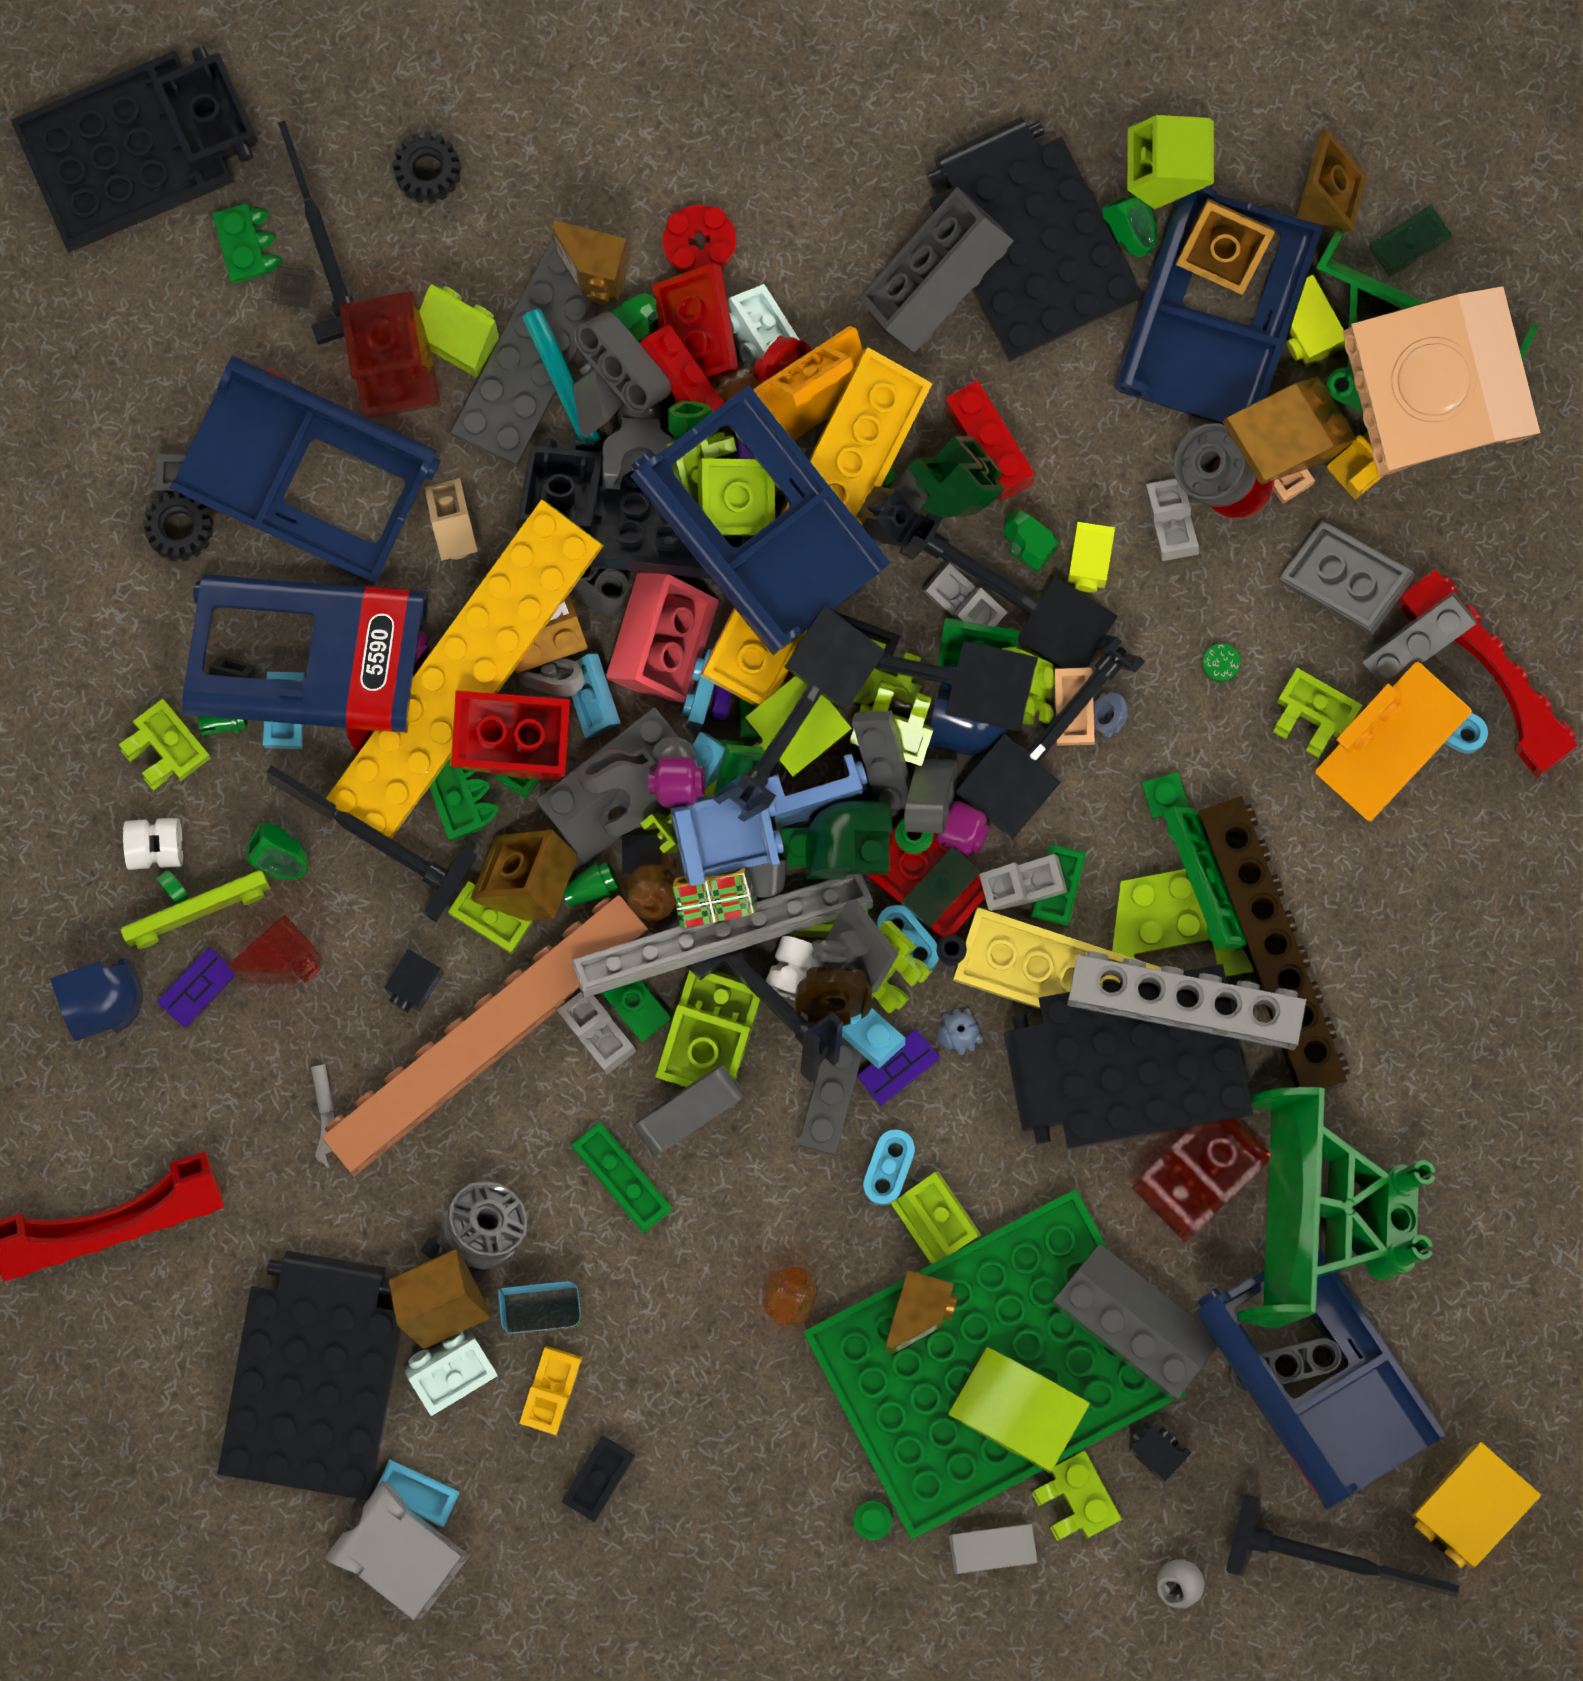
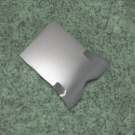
(398, 1553)

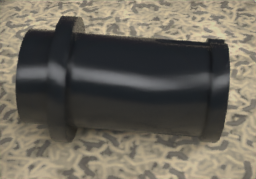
(955, 942)

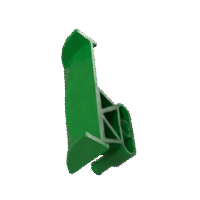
(1341, 381)
(1296, 1206)

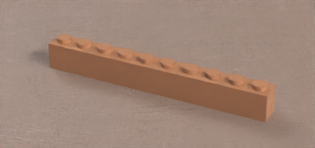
(478, 1041)

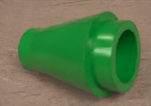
(592, 884)

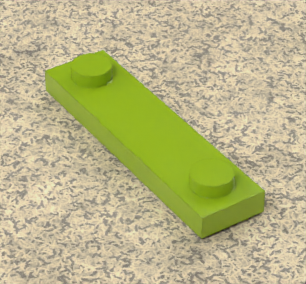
(146, 930)

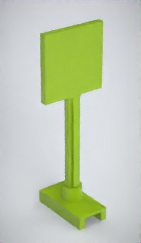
(817, 733)

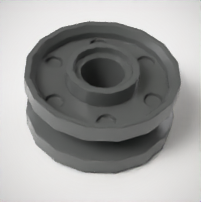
(1195, 461)
(495, 1206)

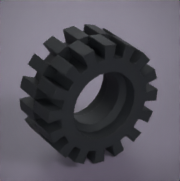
(420, 148)
(162, 511)

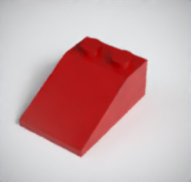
(510, 735)

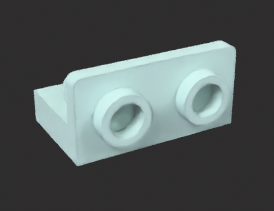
(756, 323)
(449, 1371)

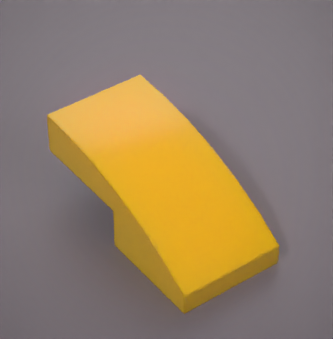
(551, 1390)

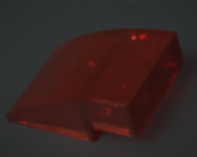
(389, 355)
(1201, 1175)

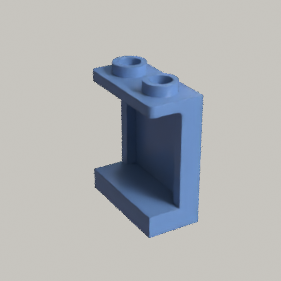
(810, 802)
(718, 842)

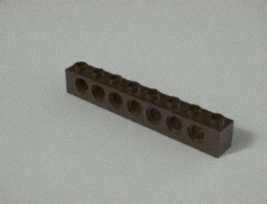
(1241, 818)

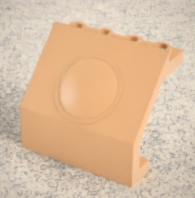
(1440, 379)

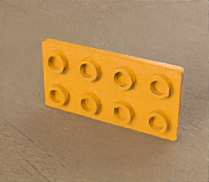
(812, 385)
(1392, 740)

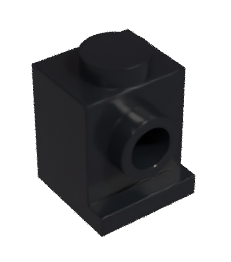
(889, 517)
(1158, 1451)

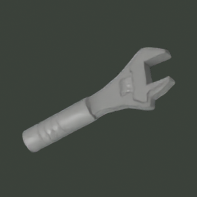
(325, 1106)

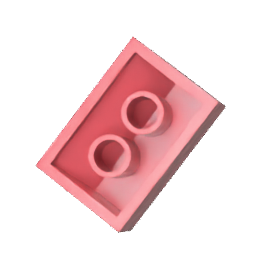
(662, 637)

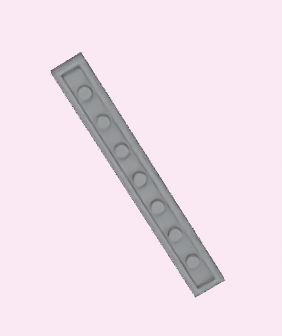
(690, 945)

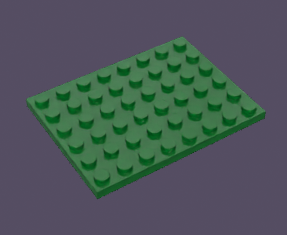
(1004, 1303)

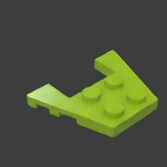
(1165, 914)

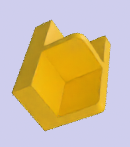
(1356, 467)

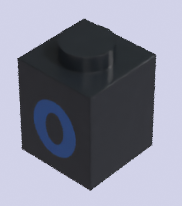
(412, 982)

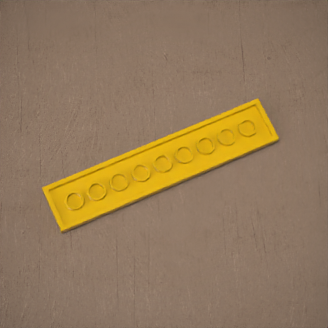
(852, 459)
(471, 656)

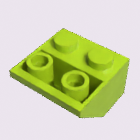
(1170, 158)
(457, 330)

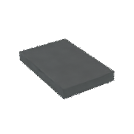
(1347, 577)

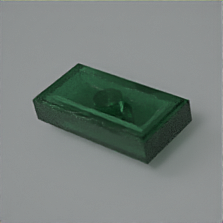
(1410, 240)
(941, 887)

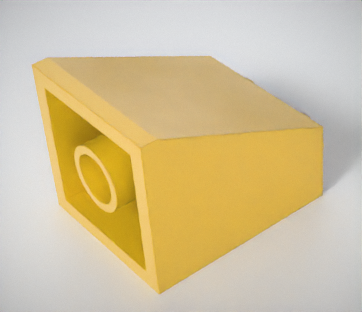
(1474, 1506)

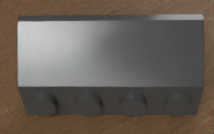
(936, 270)
(577, 811)
(1136, 1322)

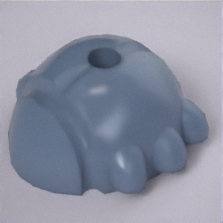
(1116, 710)
(953, 1039)

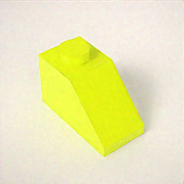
(1315, 327)
(1091, 556)

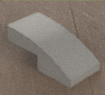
(1172, 520)
(961, 598)
(1023, 883)
(597, 1031)
(993, 1549)

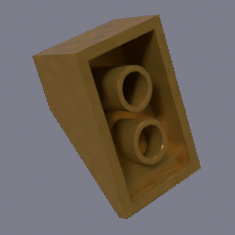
(1290, 431)

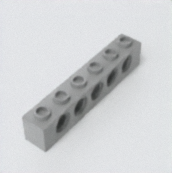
(1203, 1017)

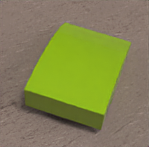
(708, 1028)
(1019, 1409)

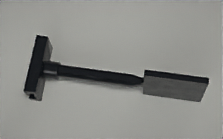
(332, 328)
(1060, 623)
(833, 663)
(986, 685)
(1011, 781)
(442, 880)
(818, 1039)
(1251, 1537)

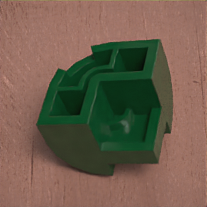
(958, 479)
(849, 840)

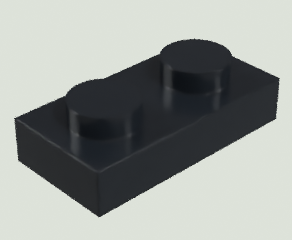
(598, 1478)

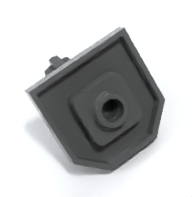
(857, 944)

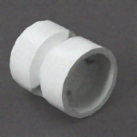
(139, 843)
(794, 961)

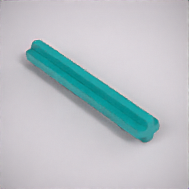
(556, 367)

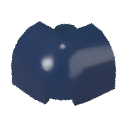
(959, 734)
(98, 998)

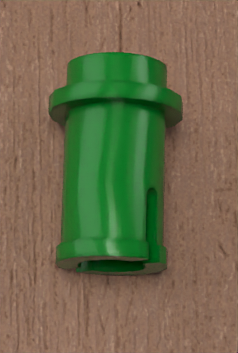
(214, 725)

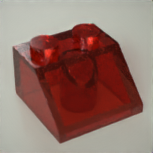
(278, 957)

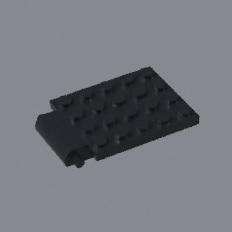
(136, 144)
(1062, 256)
(620, 519)
(1122, 1074)
(313, 1378)

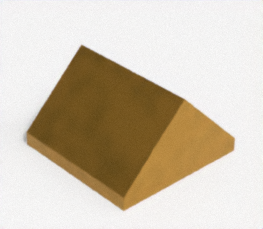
(1332, 186)
(1224, 246)
(437, 1299)

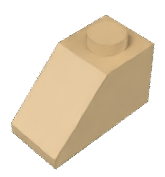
(450, 519)

